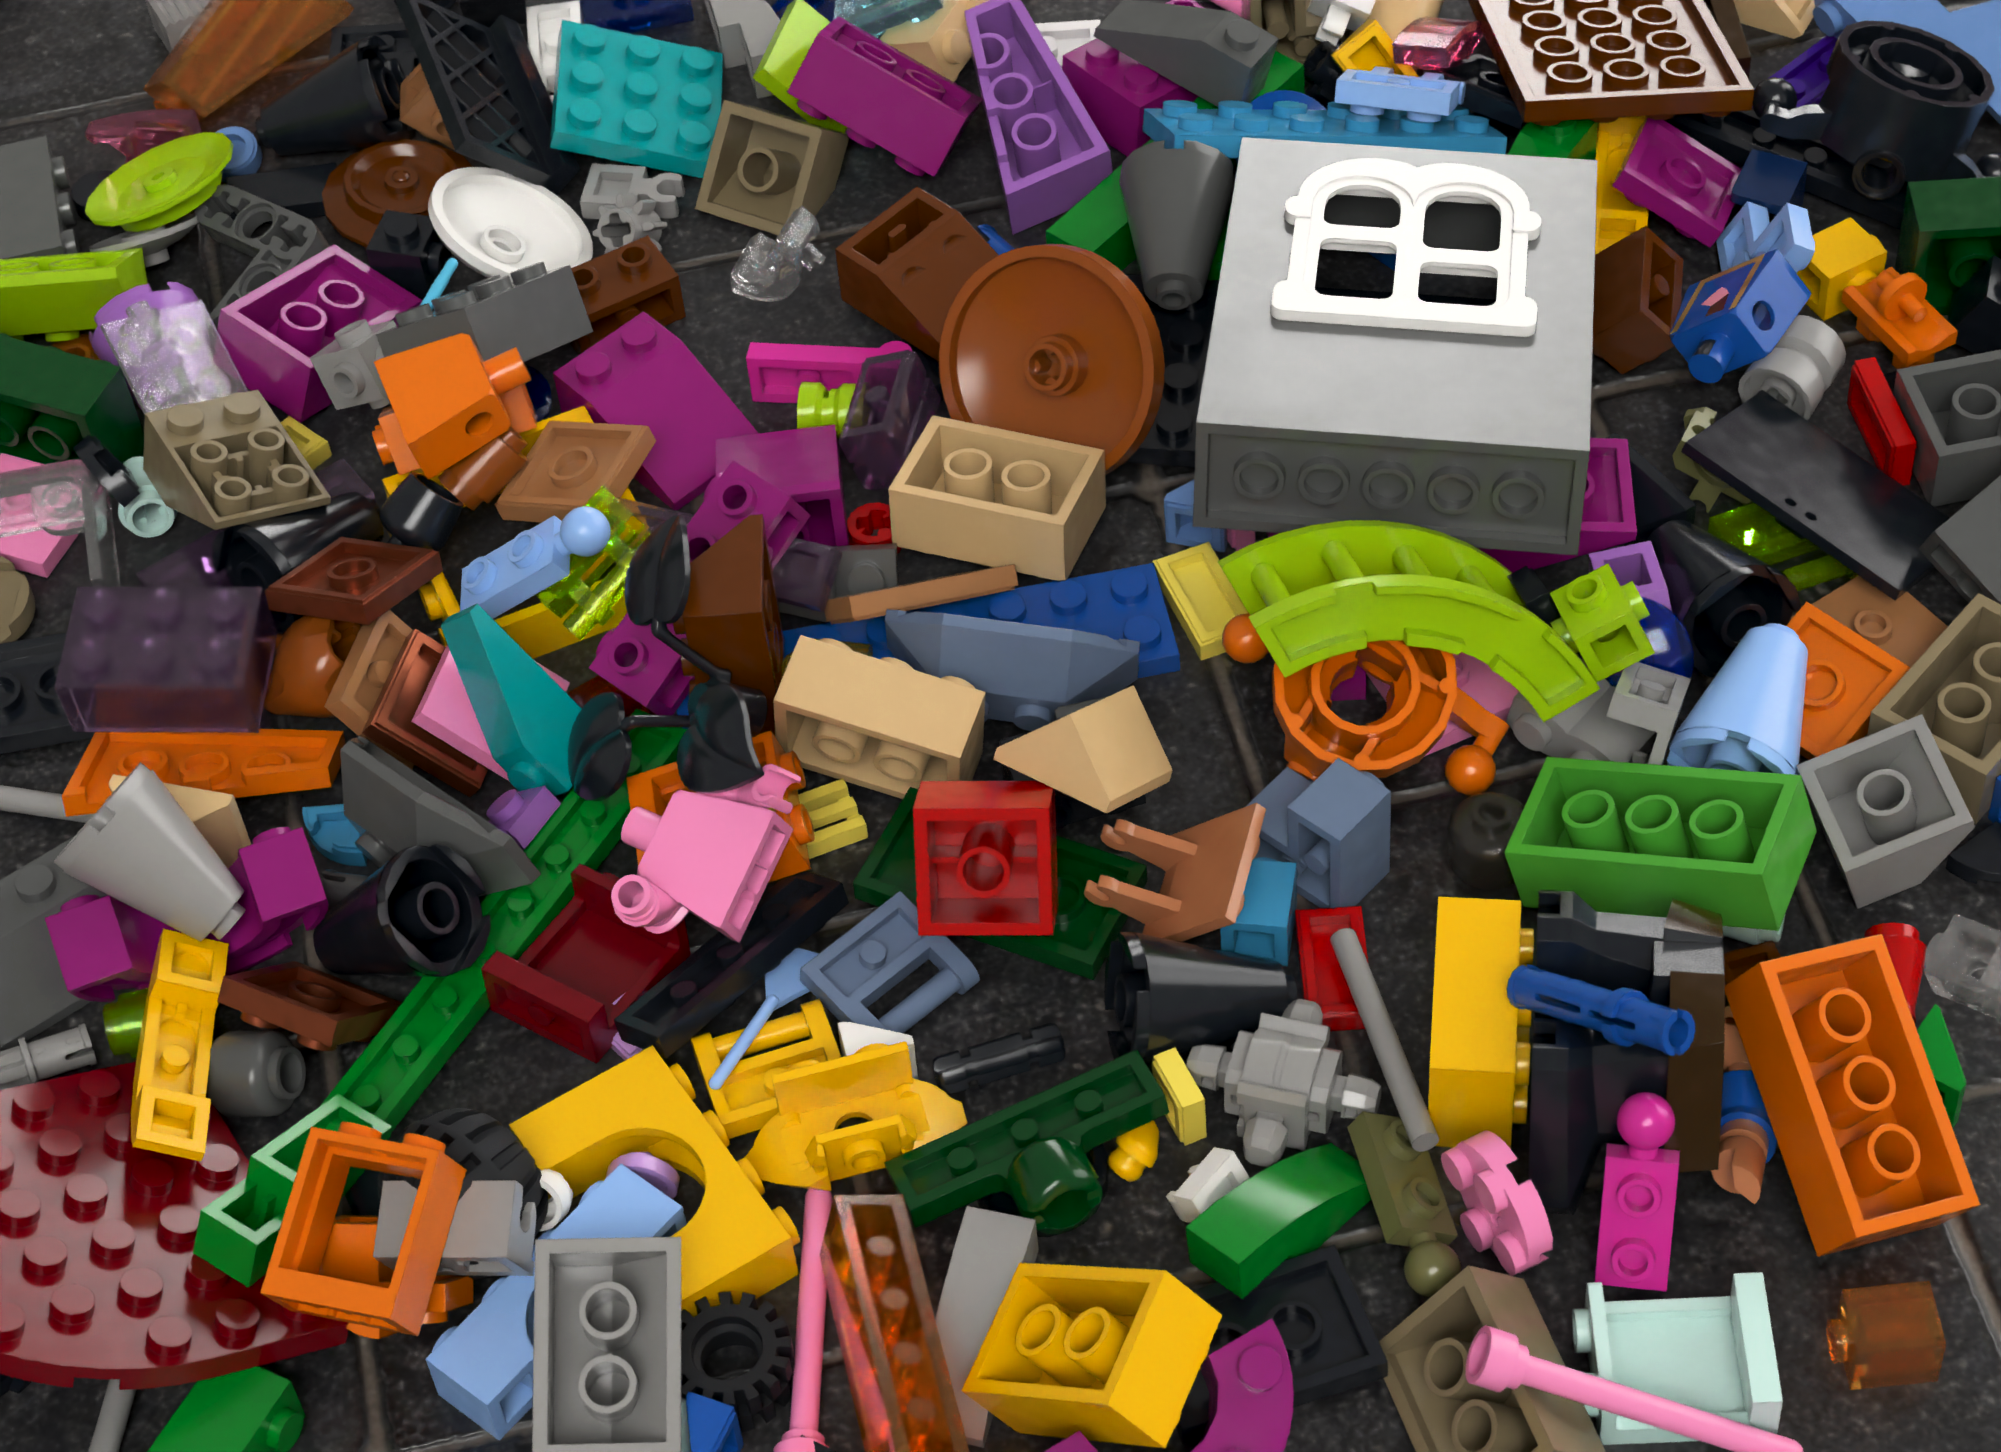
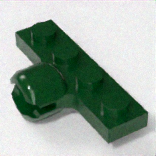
(1033, 1149)

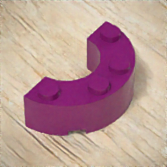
(114, 946)
(1247, 1397)

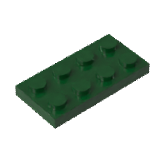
(1081, 927)

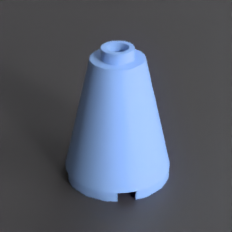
(1750, 708)

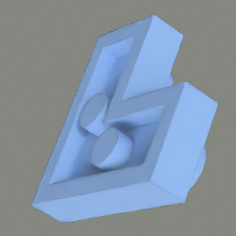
(1754, 235)

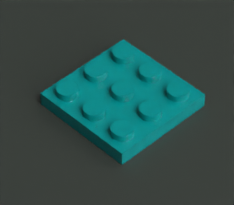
(635, 99)

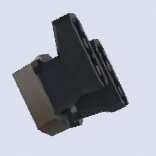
(1585, 1078)

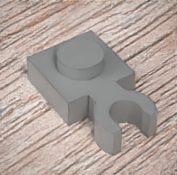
(609, 180)

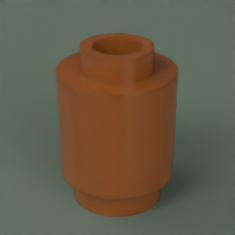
(486, 470)

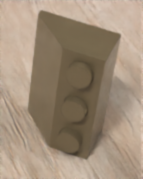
(1430, 1382)

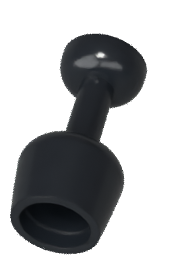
(420, 513)

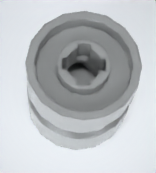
(1797, 367)

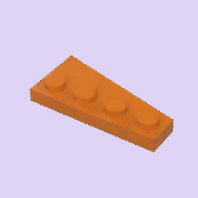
(210, 761)

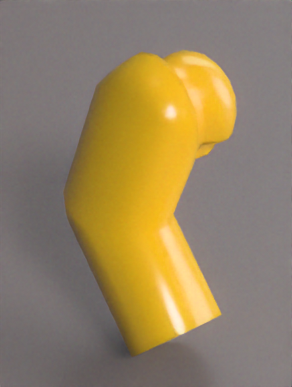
(1135, 1152)

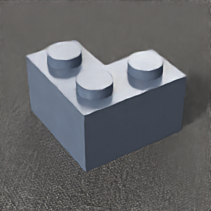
(1331, 830)

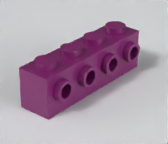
(630, 653)

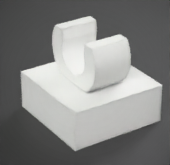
(1338, 16)
(1207, 1183)

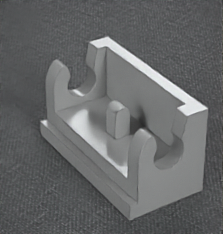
(482, 1229)

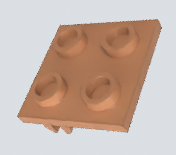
(1202, 876)

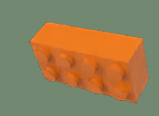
(1850, 1094)

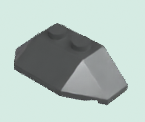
(402, 810)

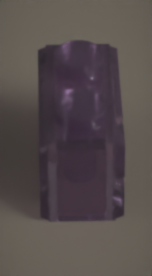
(887, 416)

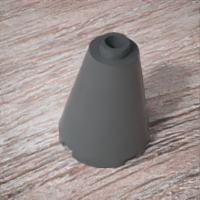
(1176, 216)

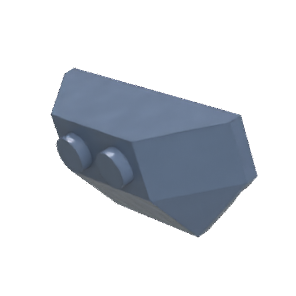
(1018, 665)

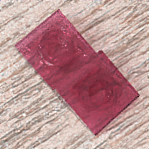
(1436, 42)

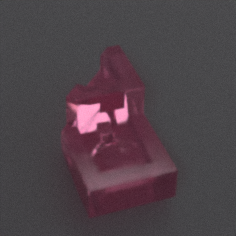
(142, 130)

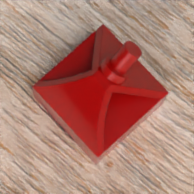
(985, 858)

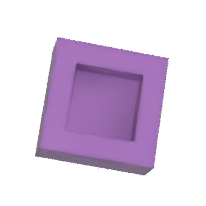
(523, 813)

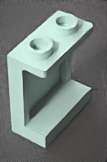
(1686, 1350)

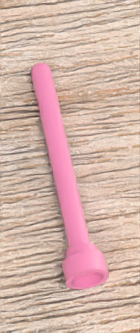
(809, 1330)
(1501, 1362)

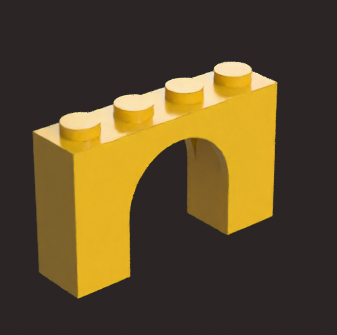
(650, 1108)

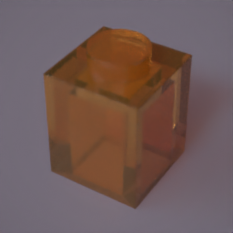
(1887, 1335)

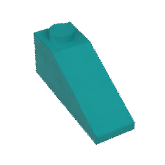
(515, 702)

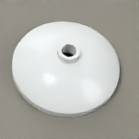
(505, 223)

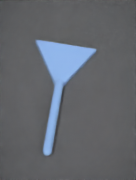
(781, 987)

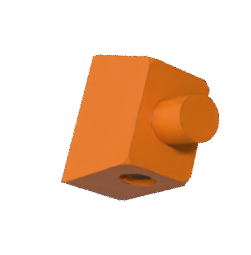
(449, 398)

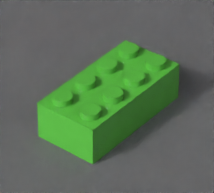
(1662, 833)

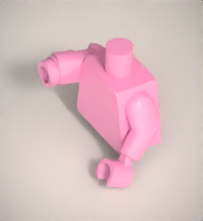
(705, 856)

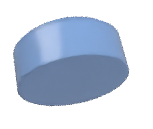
(245, 155)

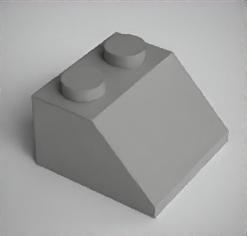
(1887, 809)

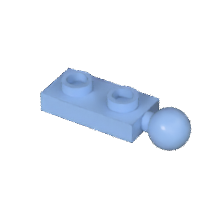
(532, 560)

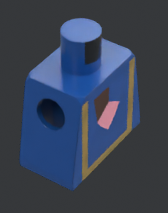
(1722, 325)

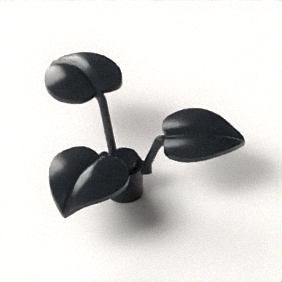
(722, 717)

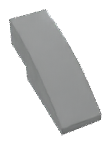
(743, 33)
(975, 1284)

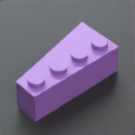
(1036, 122)

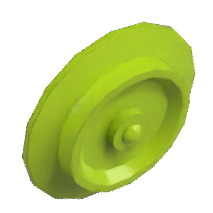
(161, 183)

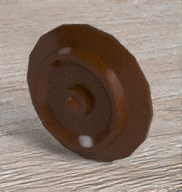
(384, 178)

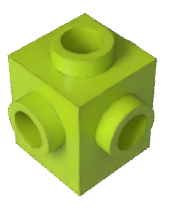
(1602, 621)

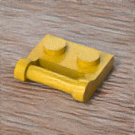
(748, 1093)

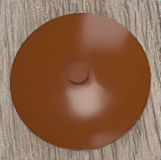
(1054, 351)

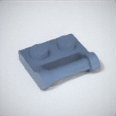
(878, 957)

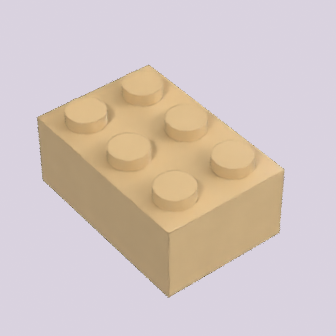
(998, 498)
(876, 719)

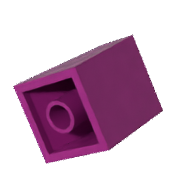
(802, 465)

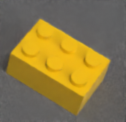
(1476, 1034)
(1093, 1353)

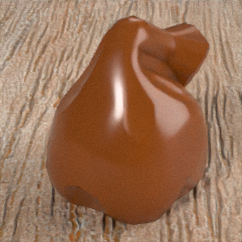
(308, 666)

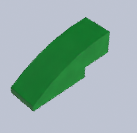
(1276, 1217)
(243, 1223)

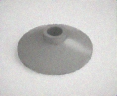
(152, 241)

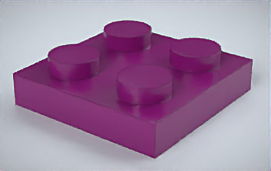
(1678, 180)

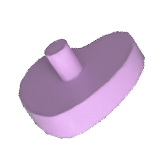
(650, 1169)

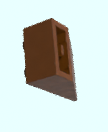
(911, 267)

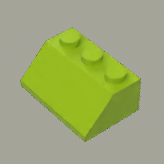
(64, 290)

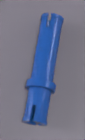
(1620, 1014)

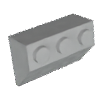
(607, 1345)

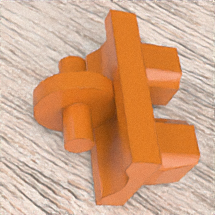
(1898, 315)

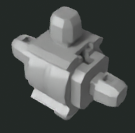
(1283, 1082)

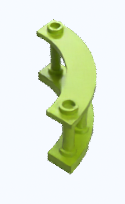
(1393, 581)

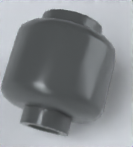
(254, 1073)

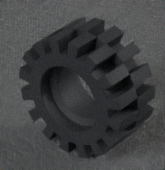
(743, 1326)

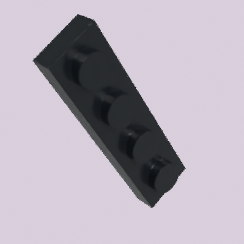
(725, 969)

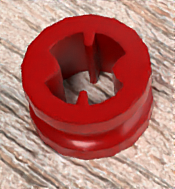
(869, 518)

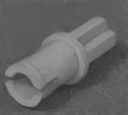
(46, 1057)

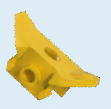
(814, 1097)

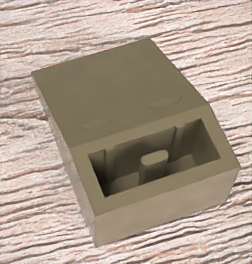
(228, 462)

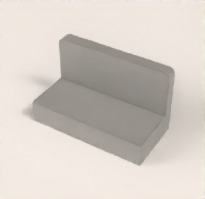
(1650, 701)

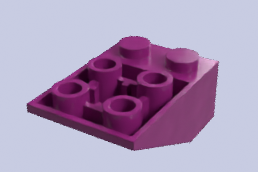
(1119, 89)

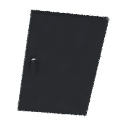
(1821, 491)

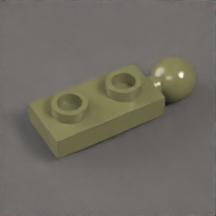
(1407, 1200)

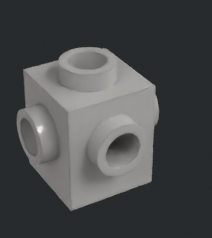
(349, 367)

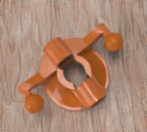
(1418, 704)

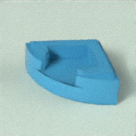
(333, 834)

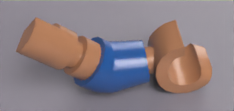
(1745, 1128)

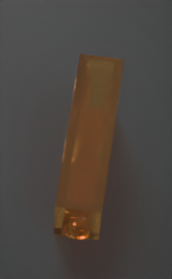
(236, 46)

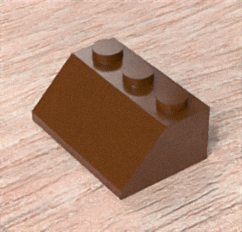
(736, 613)

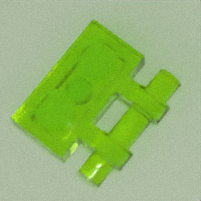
(597, 603)

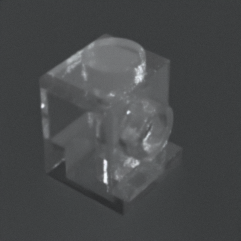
(1959, 953)

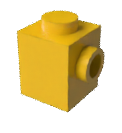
(1841, 258)

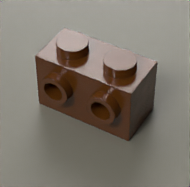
(623, 286)
(1635, 300)

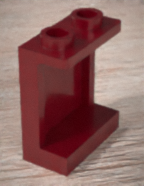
(580, 968)

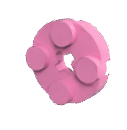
(1499, 1210)

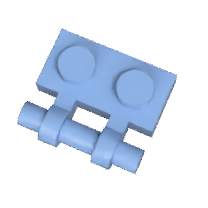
(1381, 89)

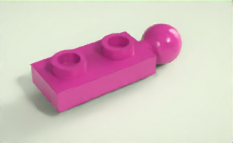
(1638, 1197)

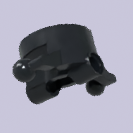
(1894, 99)

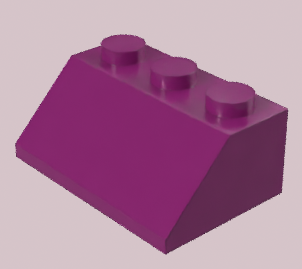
(883, 97)

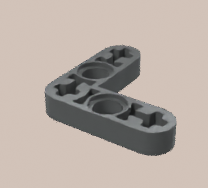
(269, 250)

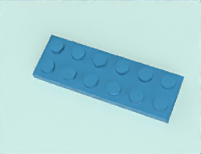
(1292, 121)

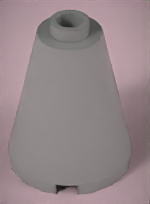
(154, 859)

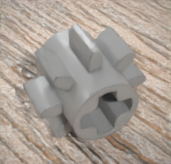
(615, 221)

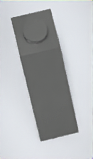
(1195, 47)

